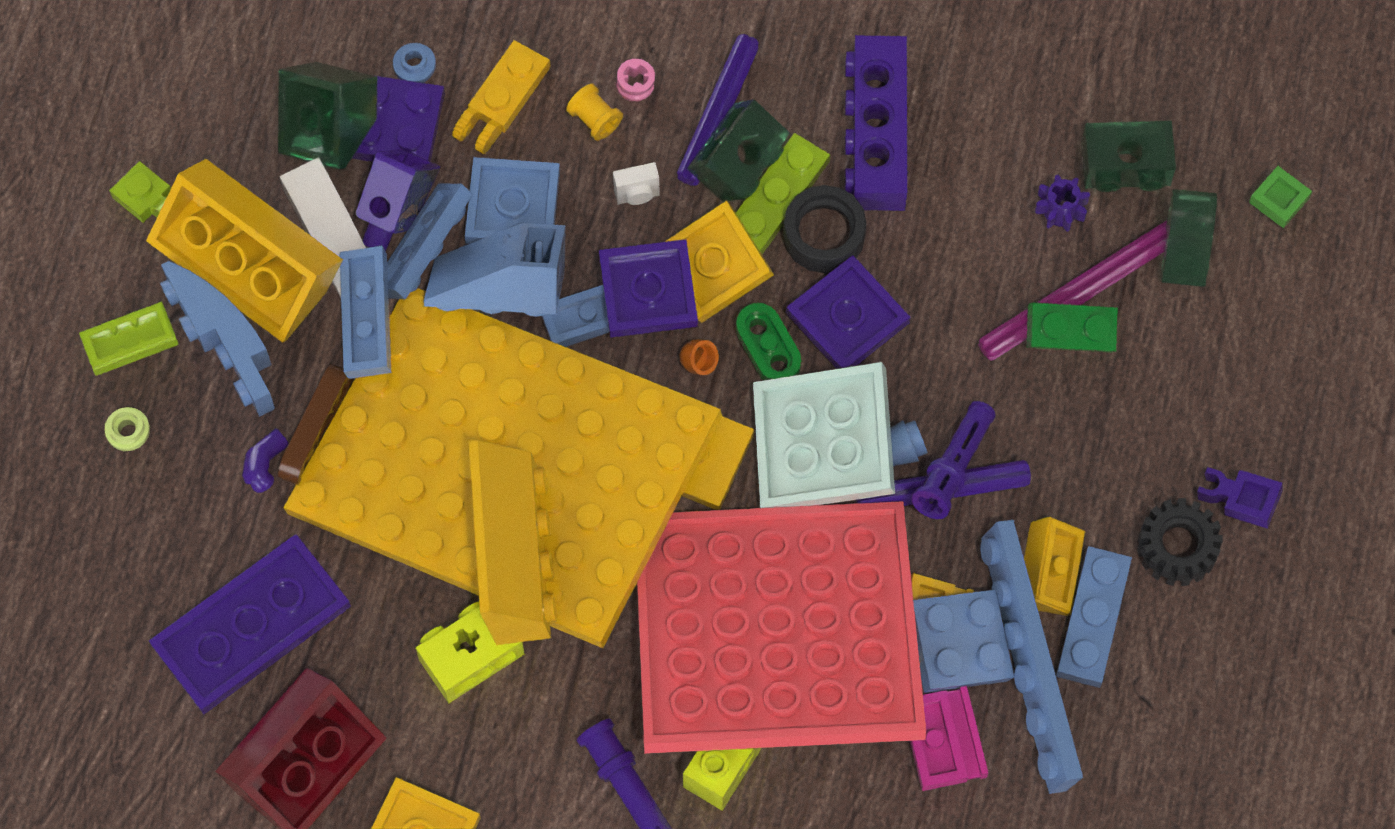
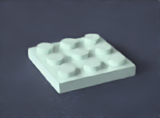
(824, 437)

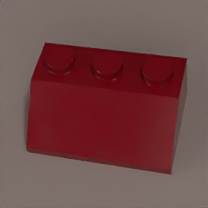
(301, 753)

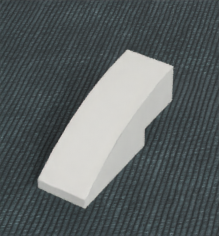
(321, 210)

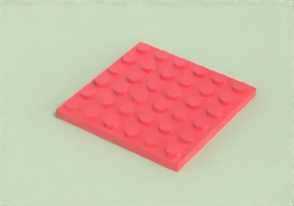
(780, 630)

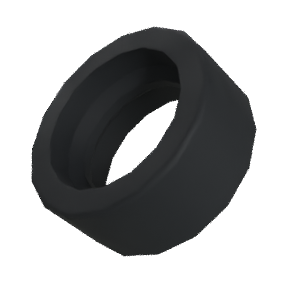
(828, 198)

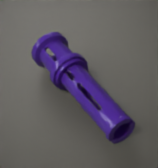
(937, 485)
(616, 766)

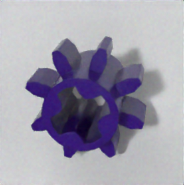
(1061, 191)

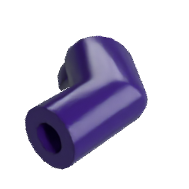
(258, 460)

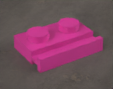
(952, 741)

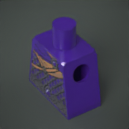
(394, 194)

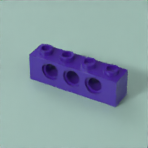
(882, 60)

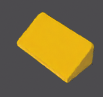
(1053, 564)

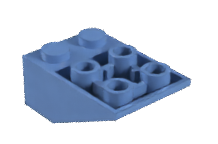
(502, 272)

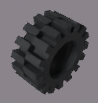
(1183, 516)

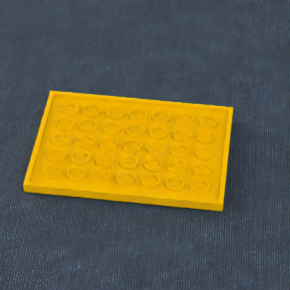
(609, 442)

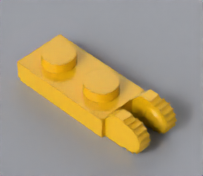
(502, 95)

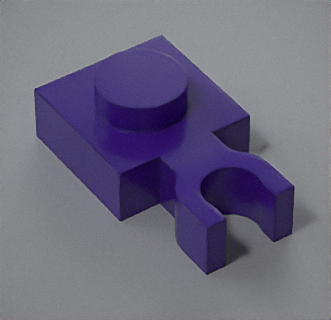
(1246, 499)

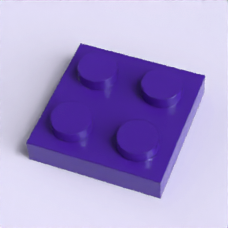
(405, 119)
(648, 288)
(848, 314)

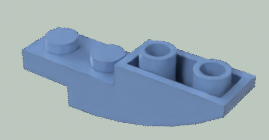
(223, 327)

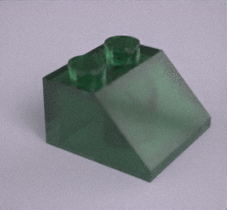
(324, 112)

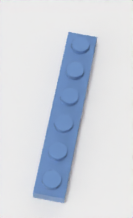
(1031, 656)

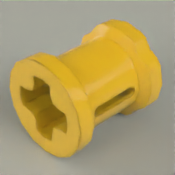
(594, 112)

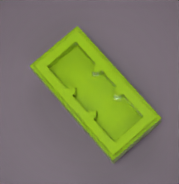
(128, 338)

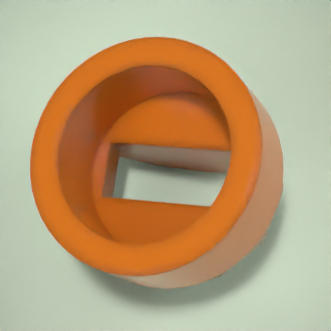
(699, 361)

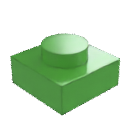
(1280, 196)

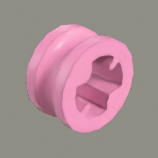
(637, 91)

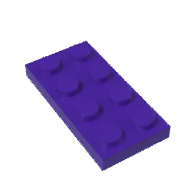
(249, 624)

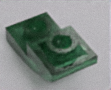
(1189, 237)

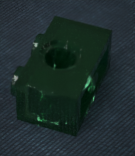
(1145, 140)
(718, 160)

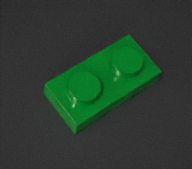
(1072, 327)

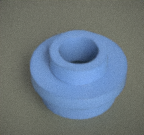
(417, 73)

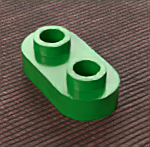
(770, 346)

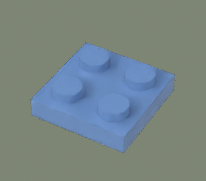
(510, 195)
(961, 641)

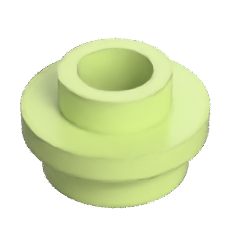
(122, 418)

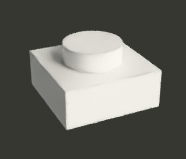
(636, 184)

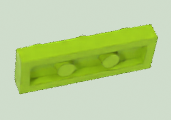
(787, 177)

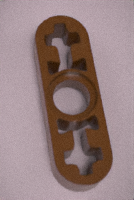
(314, 423)

